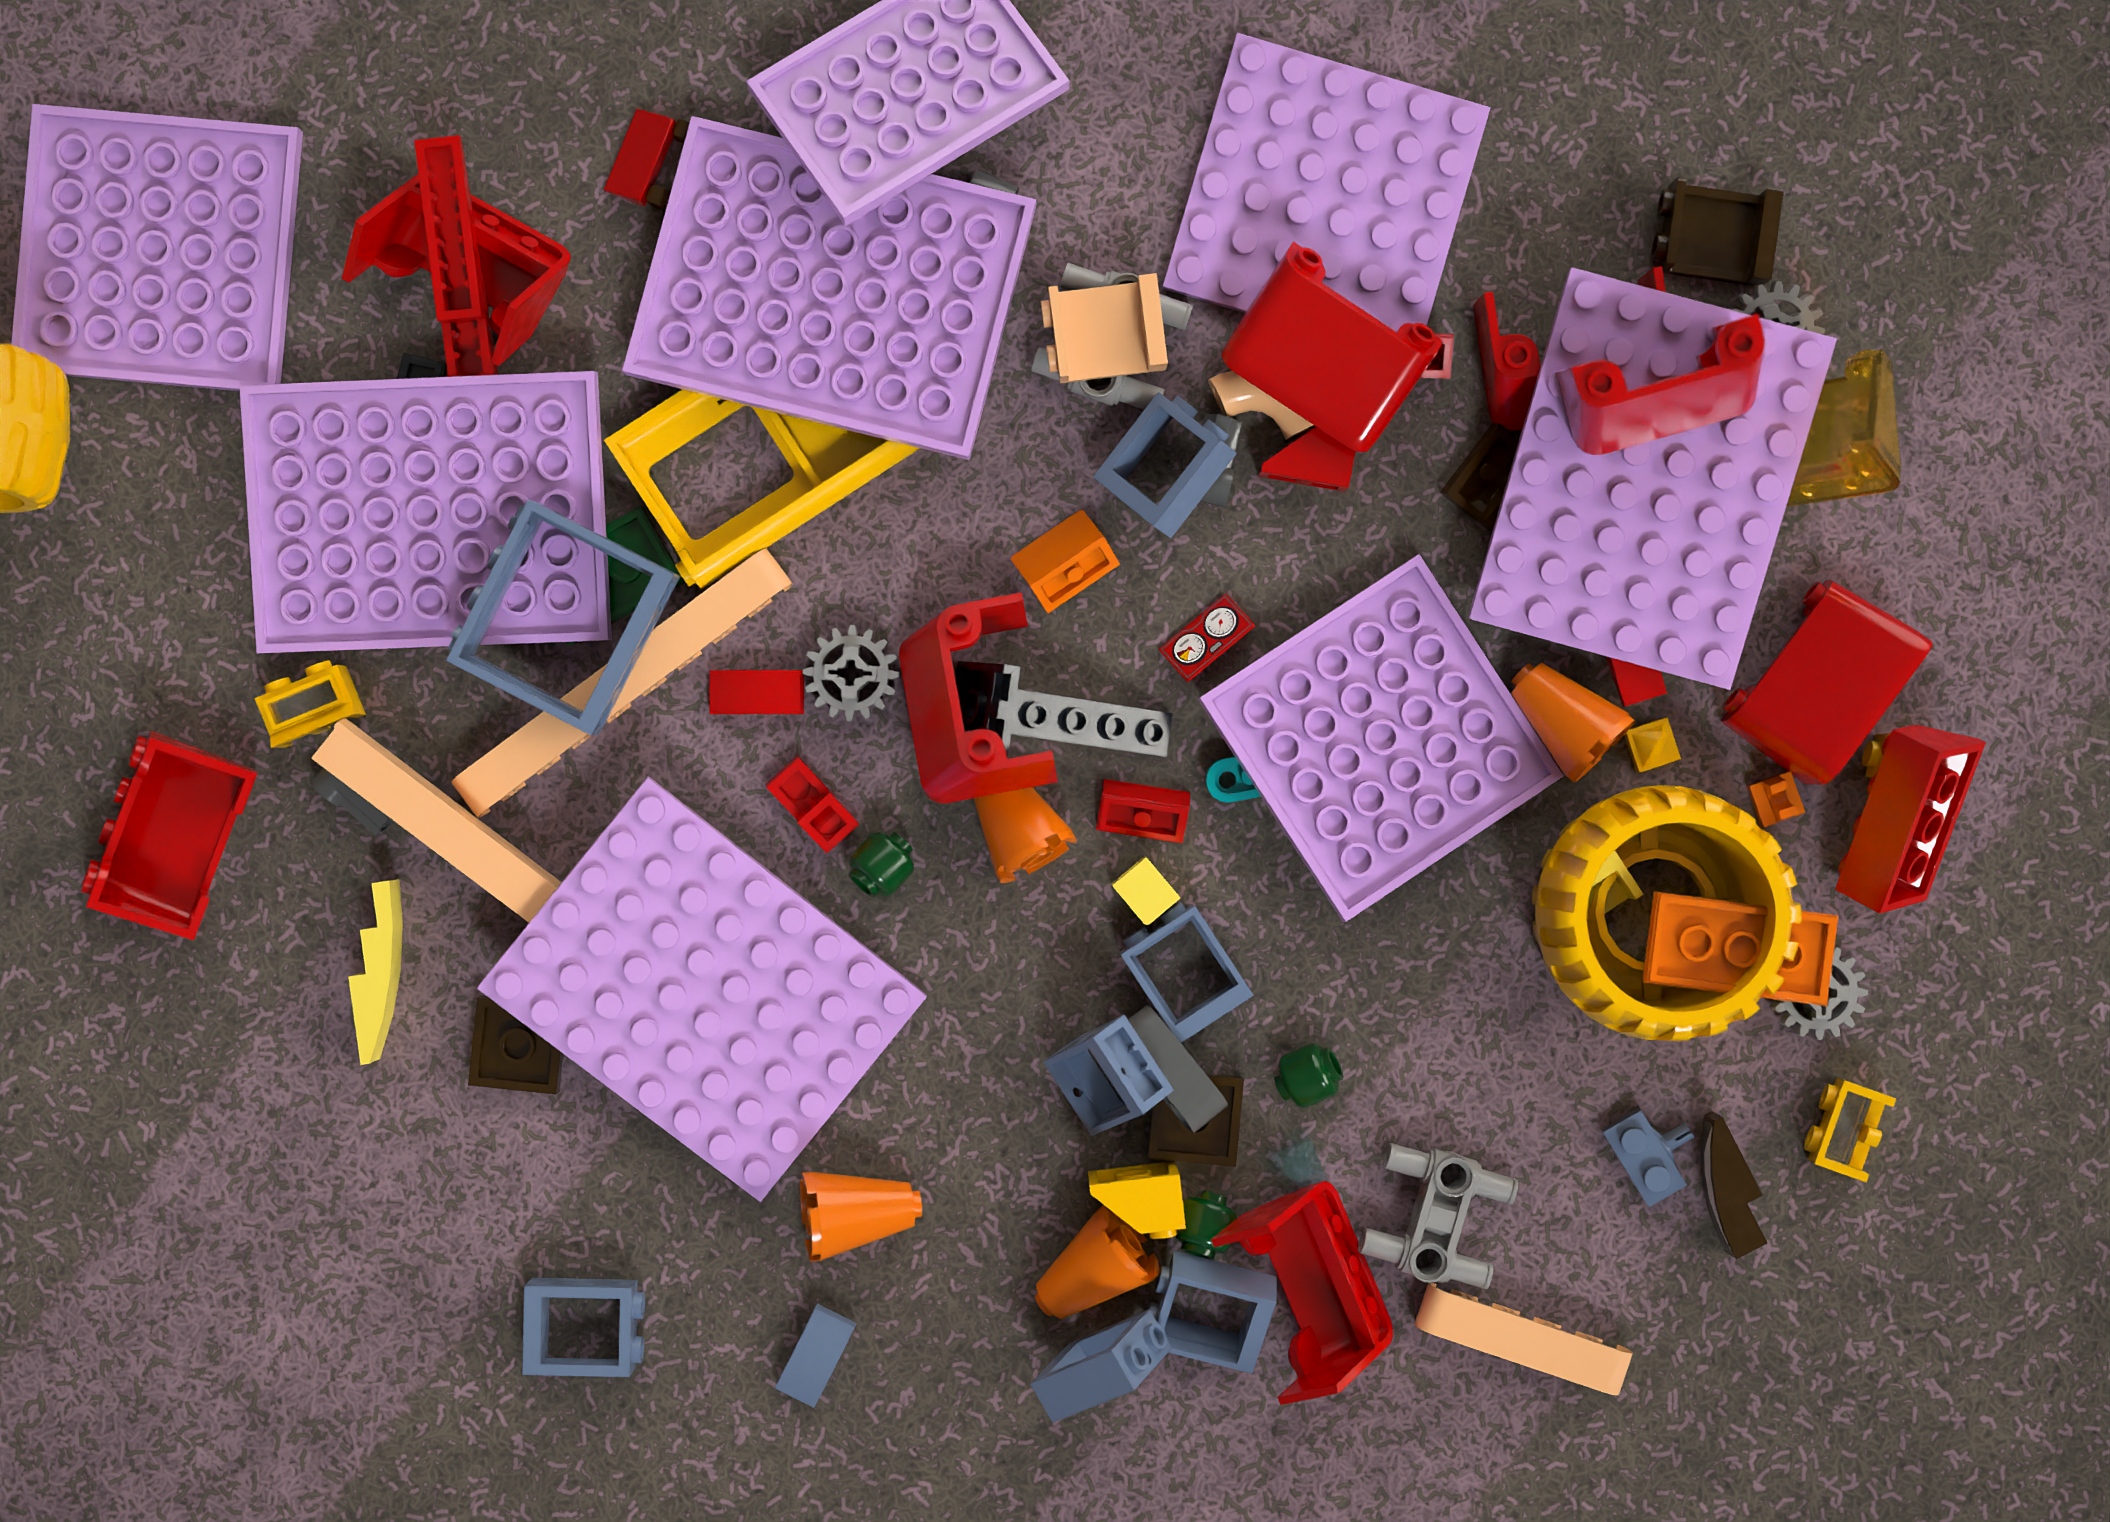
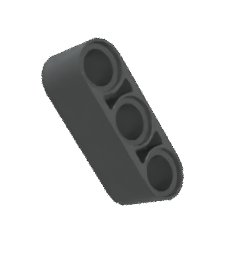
(1194, 1094)

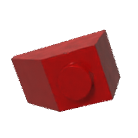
(1312, 461)

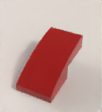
(756, 692)
(812, 804)

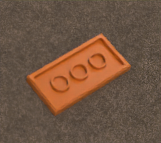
(1715, 941)

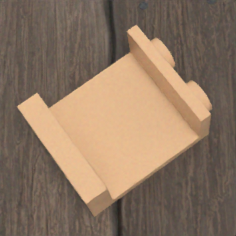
(1105, 330)

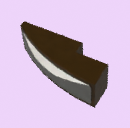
(1729, 1188)

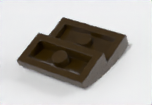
(1482, 475)

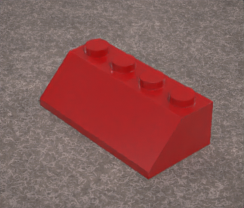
(1908, 817)

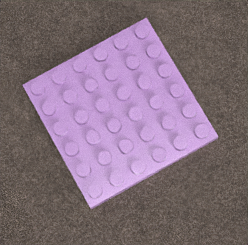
(1337, 165)
(157, 247)
(1380, 738)

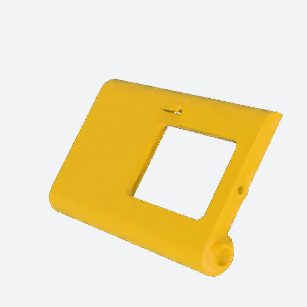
(824, 461)

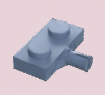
(1648, 1154)

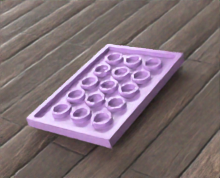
(904, 94)

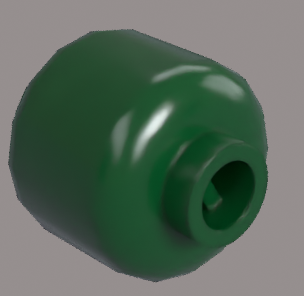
(881, 864)
(1308, 1075)
(1203, 1221)

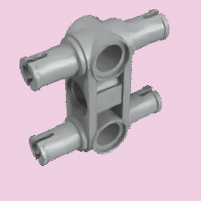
(1121, 387)
(1438, 1216)

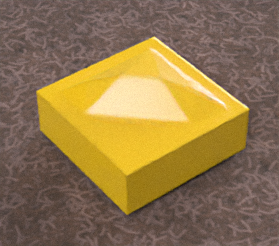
(1652, 745)

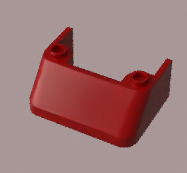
(516, 261)
(1513, 360)
(949, 760)
(1325, 1284)

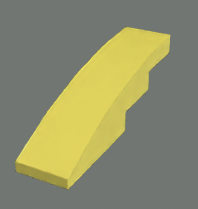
(376, 989)

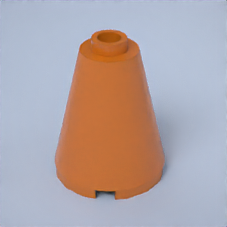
(1569, 718)
(1021, 832)
(853, 1211)
(1096, 1266)

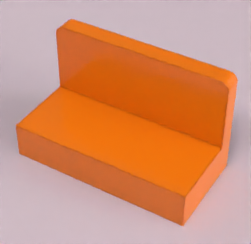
(1065, 560)

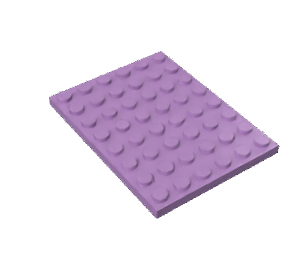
(825, 321)
(395, 492)
(1664, 540)
(702, 989)

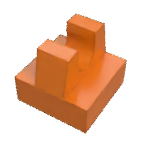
(1775, 799)

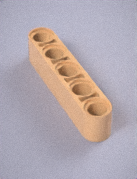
(1523, 1341)

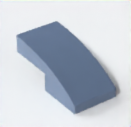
(815, 1355)

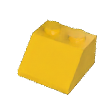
(1142, 1196)

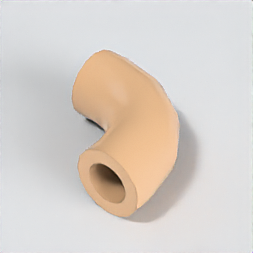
(1237, 396)

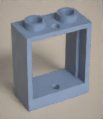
(1191, 484)
(1211, 1008)
(1124, 1063)
(536, 1326)
(1207, 1343)
(1101, 1366)

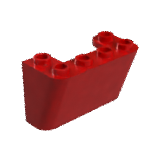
(167, 835)

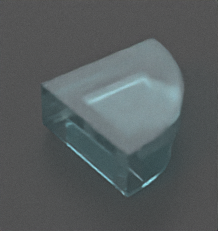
(1300, 1163)

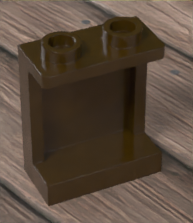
(1717, 233)

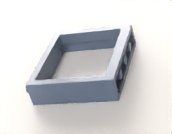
(487, 599)

